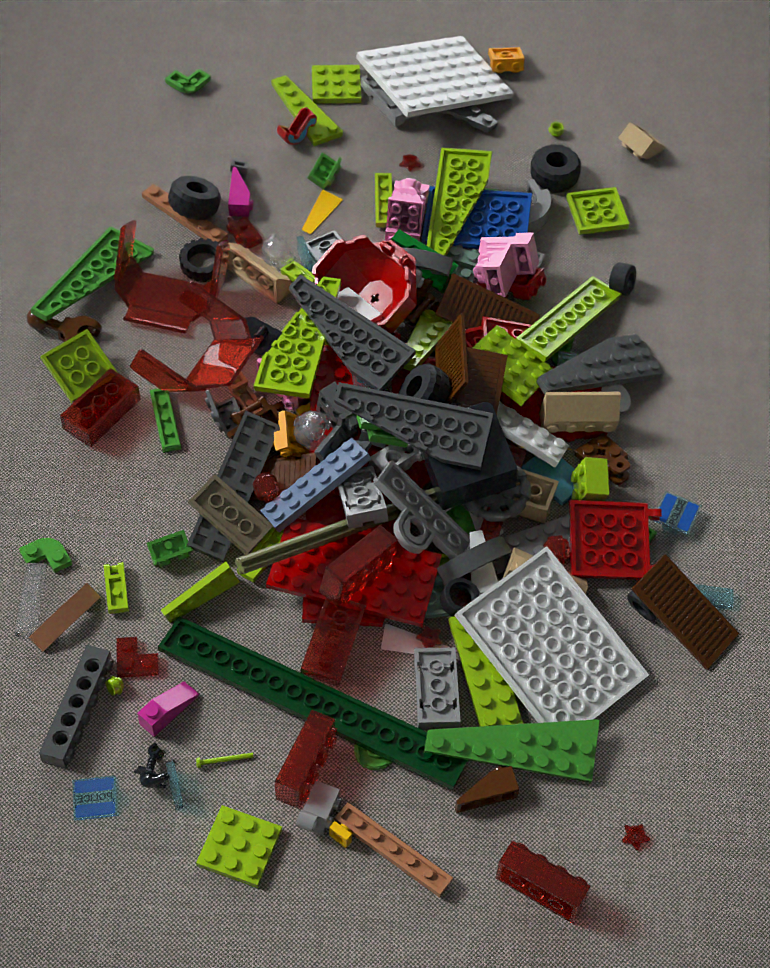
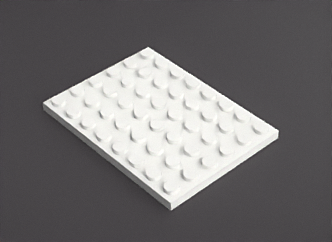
(434, 76)
(551, 642)

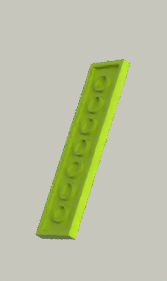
(568, 318)

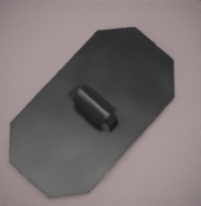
(259, 328)

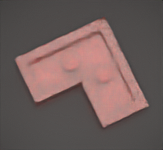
(134, 664)

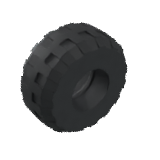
(555, 167)
(194, 197)
(426, 383)

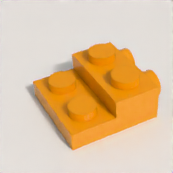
(506, 59)
(285, 440)

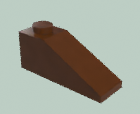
(493, 788)

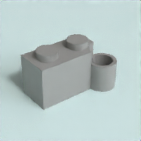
(319, 808)

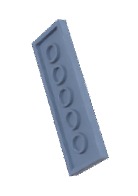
(315, 484)

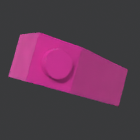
(239, 196)
(166, 707)

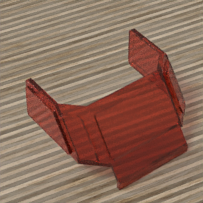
(155, 298)
(221, 360)

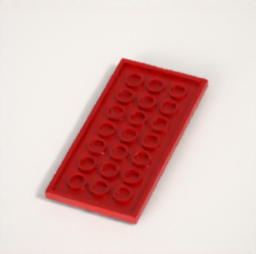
(396, 594)

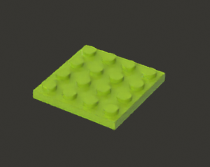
(521, 367)

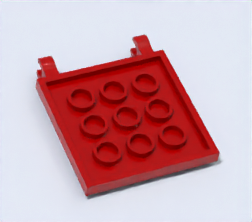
(610, 539)

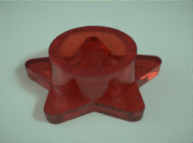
(409, 158)
(428, 643)
(635, 830)

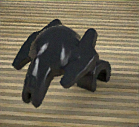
(148, 777)

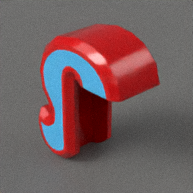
(299, 127)

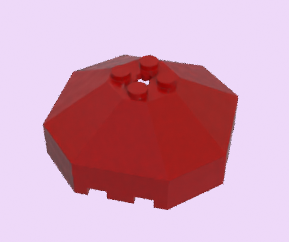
(373, 271)

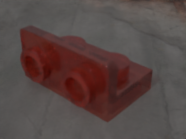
(244, 232)

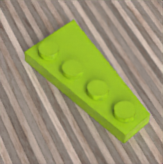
(207, 588)

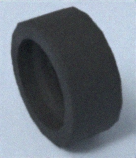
(461, 584)

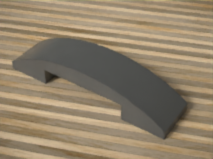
(435, 262)
(474, 559)

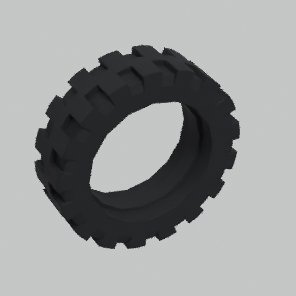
(194, 248)

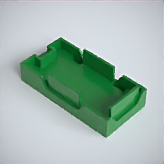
(406, 241)

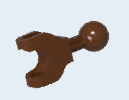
(68, 328)

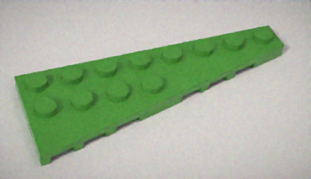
(87, 274)
(546, 748)

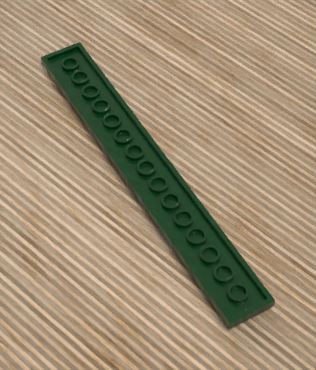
(301, 694)

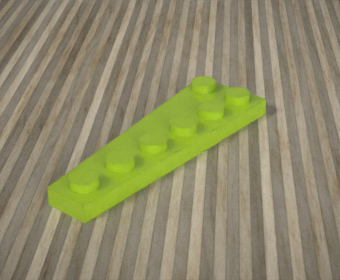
(296, 99)
(425, 337)

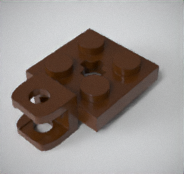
(616, 456)

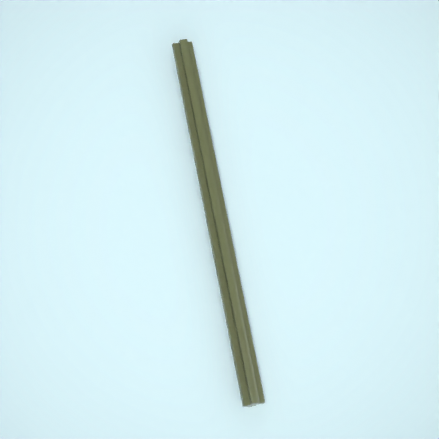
(311, 541)

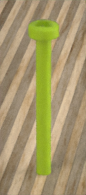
(222, 759)

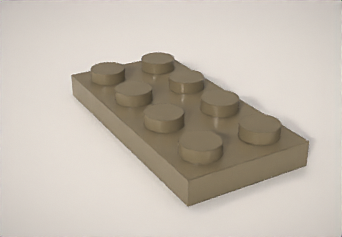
(230, 514)

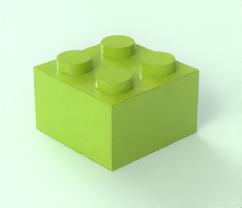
(590, 480)

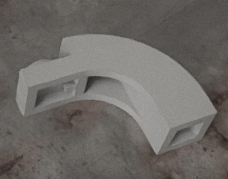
(540, 211)

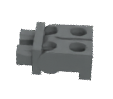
(338, 415)

